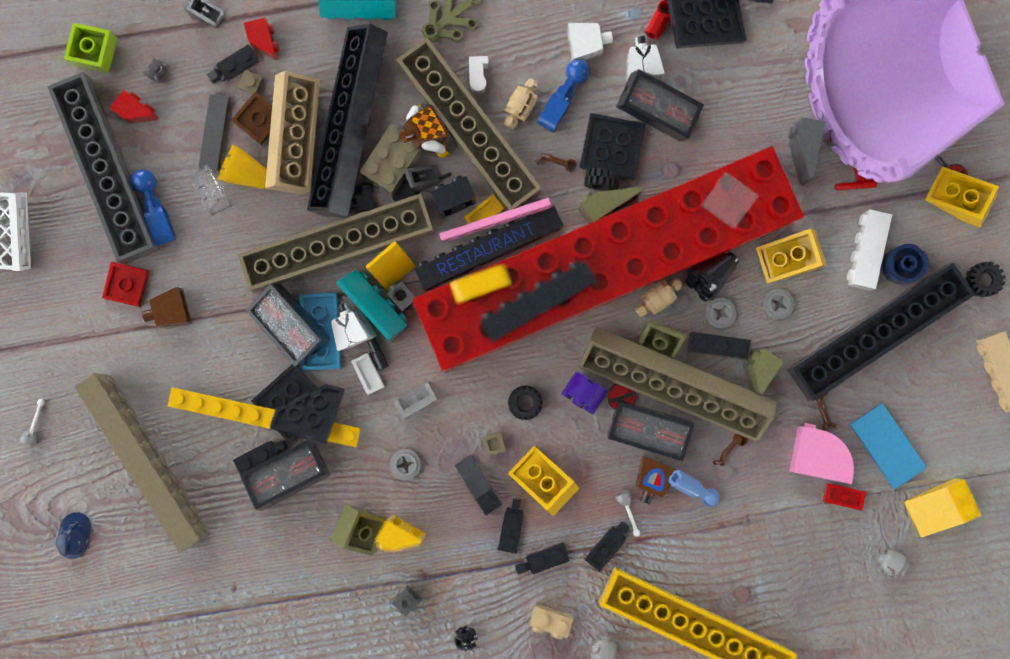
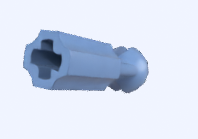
(694, 488)

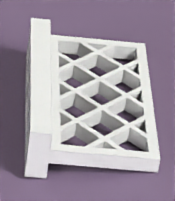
(17, 231)

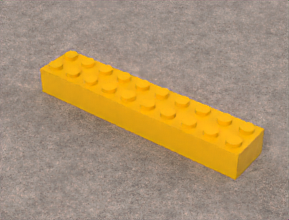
(685, 621)

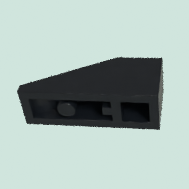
(478, 485)

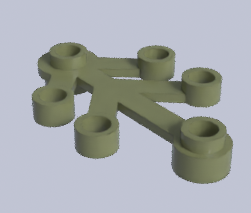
(449, 18)

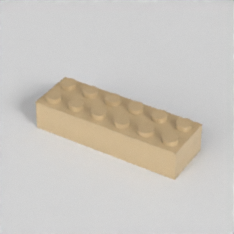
(292, 133)

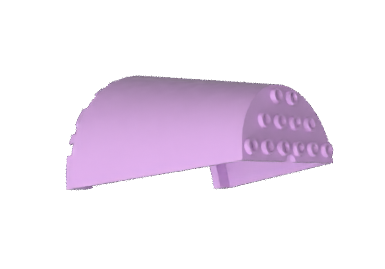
(896, 81)

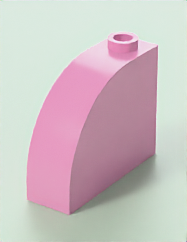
(821, 455)

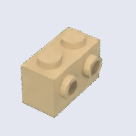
(551, 621)

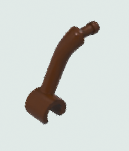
(556, 160)
(824, 413)
(737, 439)

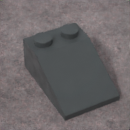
(805, 147)

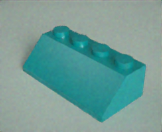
(358, 9)
(373, 305)

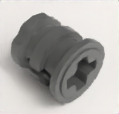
(156, 70)

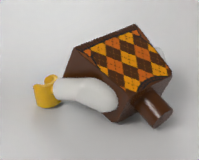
(425, 130)

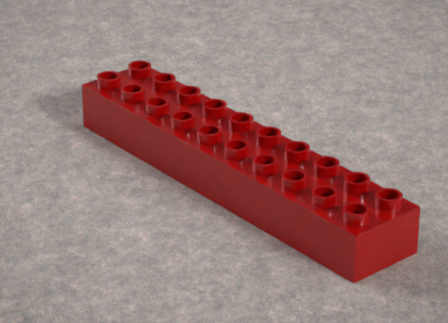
(623, 253)

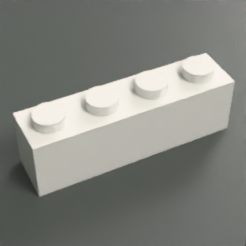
(869, 250)

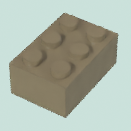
(389, 160)

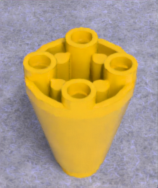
(242, 169)

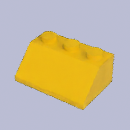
(398, 535)

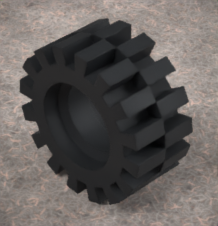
(601, 179)
(993, 271)
(525, 414)

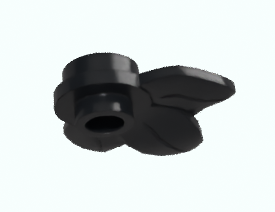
(362, 197)

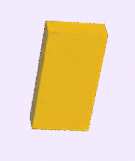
(486, 209)

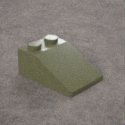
(606, 202)

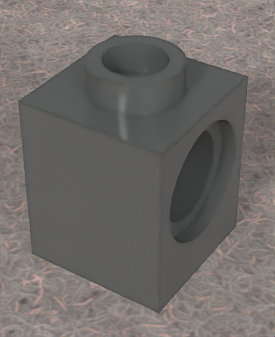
(407, 302)
(406, 601)

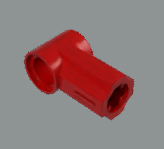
(658, 22)

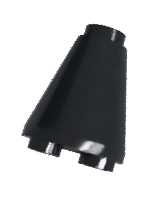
(711, 275)

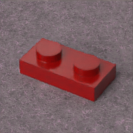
(844, 496)

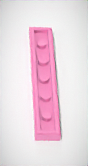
(496, 220)

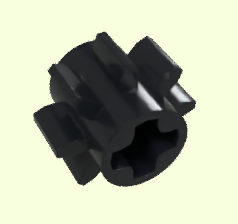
(465, 638)

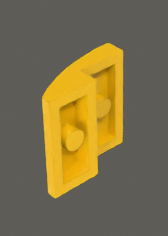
(390, 266)

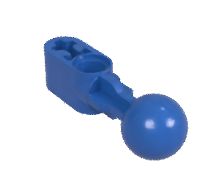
(577, 73)
(156, 215)

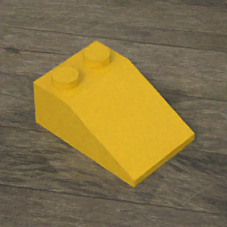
(962, 196)
(791, 256)
(543, 480)
(942, 507)

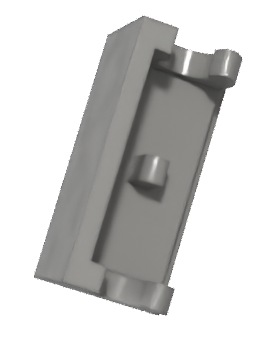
(416, 400)

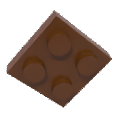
(255, 118)

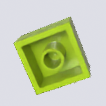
(90, 48)

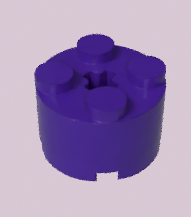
(584, 392)

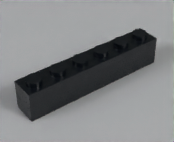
(538, 301)

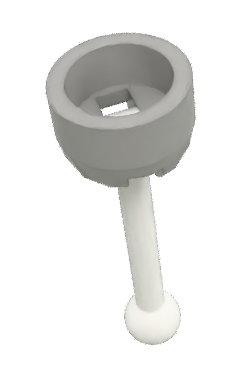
(30, 436)
(624, 498)

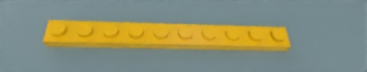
(247, 413)

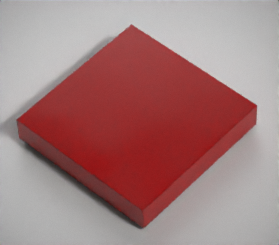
(125, 284)

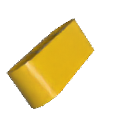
(480, 283)

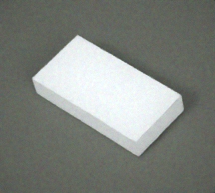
(368, 374)

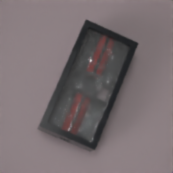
(659, 105)
(287, 324)
(650, 430)
(284, 475)

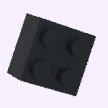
(453, 196)

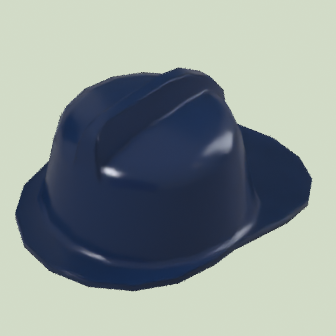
(73, 535)

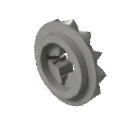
(786, 302)
(729, 311)
(400, 472)

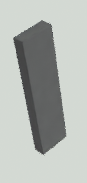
(214, 131)

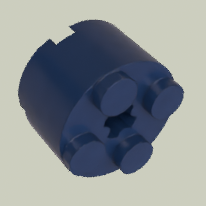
(910, 254)

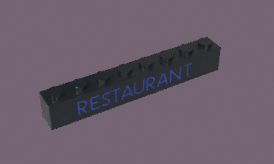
(488, 248)

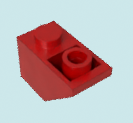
(259, 35)
(131, 109)

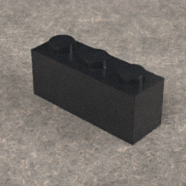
(718, 346)

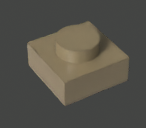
(250, 82)
(494, 443)

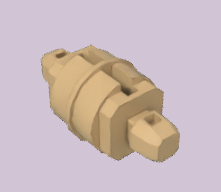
(521, 103)
(658, 297)

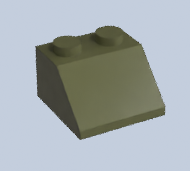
(661, 339)
(761, 369)
(358, 530)

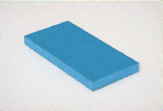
(323, 309)
(887, 446)

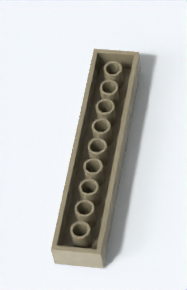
(468, 125)
(336, 243)
(678, 384)
(142, 461)

